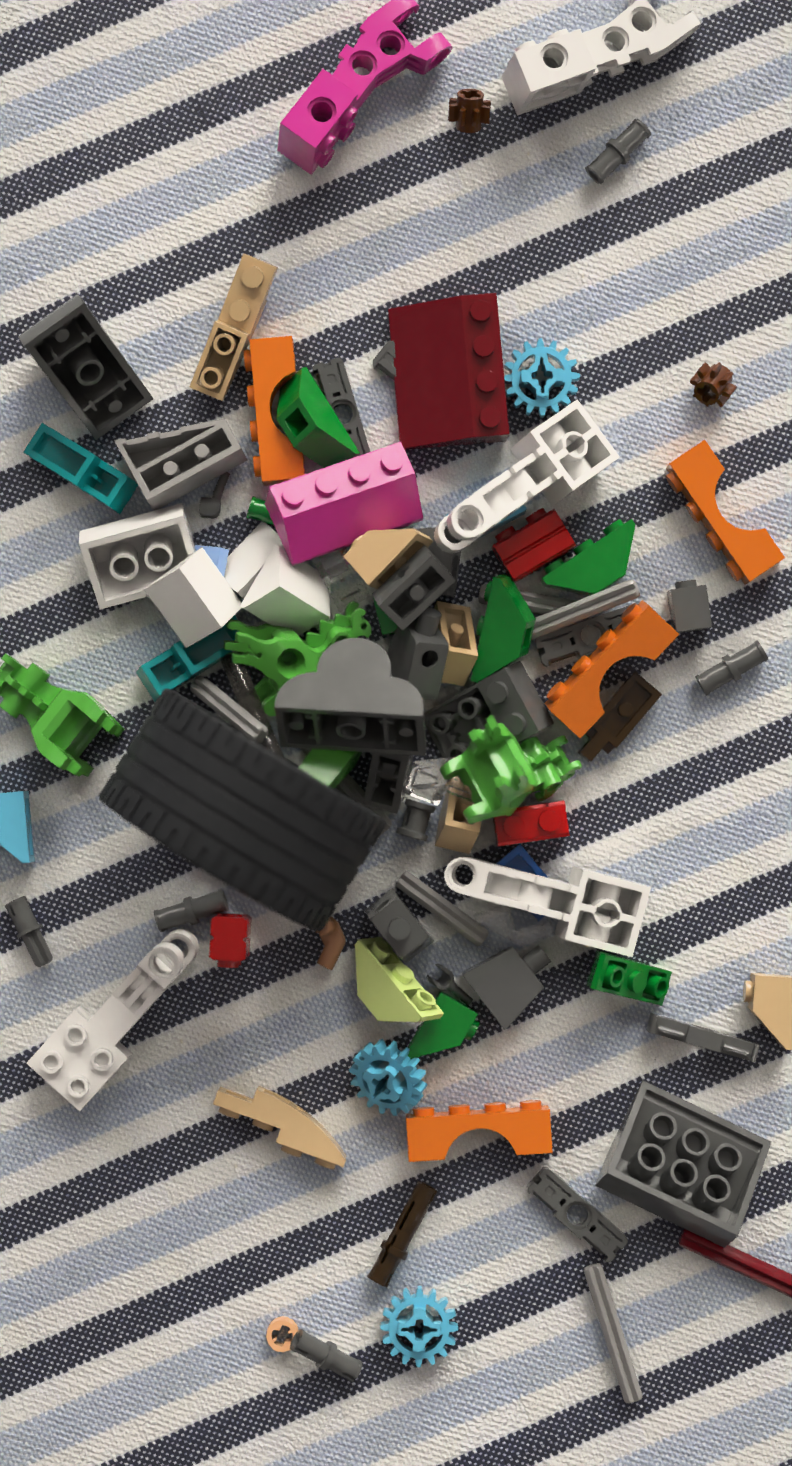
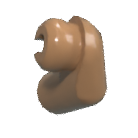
(333, 943)

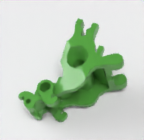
(284, 654)
(59, 717)
(505, 772)

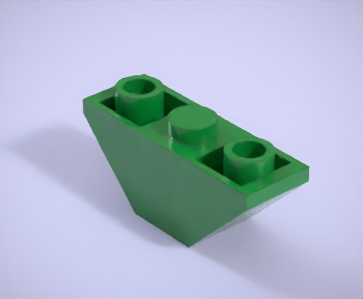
(312, 422)
(595, 564)
(504, 629)
(628, 978)

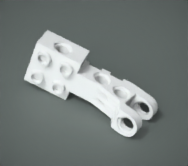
(568, 60)
(552, 461)
(589, 908)
(88, 1048)

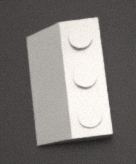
(134, 553)

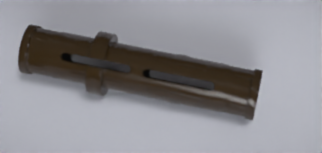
(398, 1241)

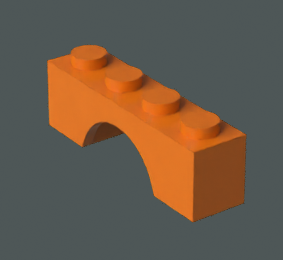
(271, 367)
(747, 550)
(578, 698)
(434, 1132)

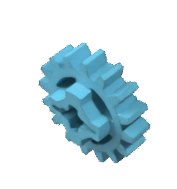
(557, 376)
(404, 1084)
(433, 1326)

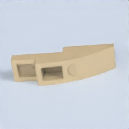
(234, 327)
(297, 1127)

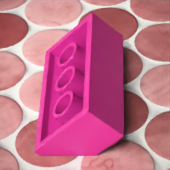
(343, 502)

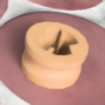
(276, 1325)

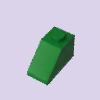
(447, 1031)

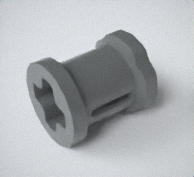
(415, 820)

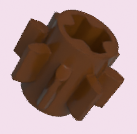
(469, 110)
(713, 384)

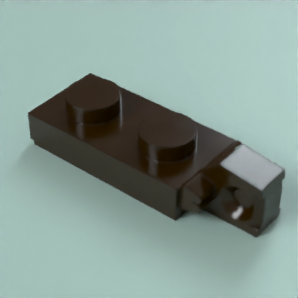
(620, 716)

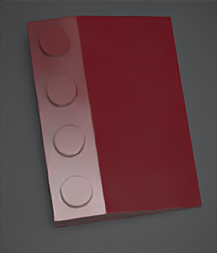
(449, 372)

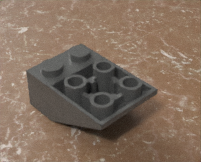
(504, 695)

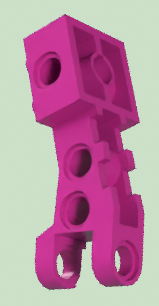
(333, 100)

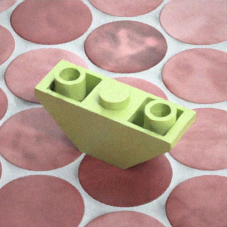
(390, 986)

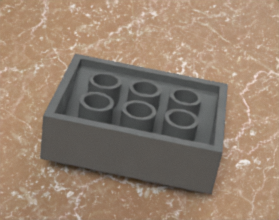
(684, 1164)

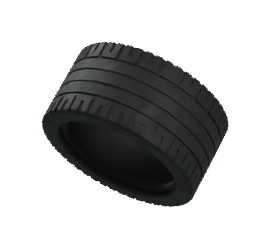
(241, 812)

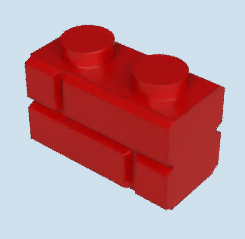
(532, 545)
(532, 824)
(230, 939)

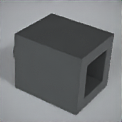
(689, 607)

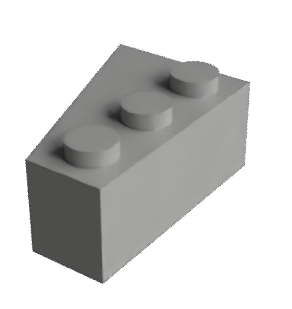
(181, 459)

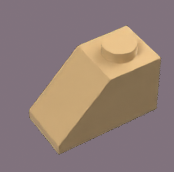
(383, 552)
(458, 630)
(453, 829)
(771, 1003)

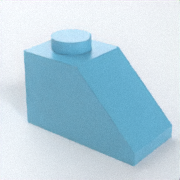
(16, 825)

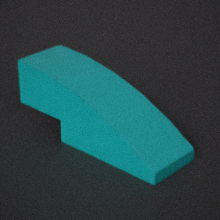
(81, 468)
(182, 664)

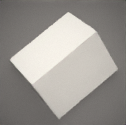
(249, 557)
(288, 594)
(194, 598)

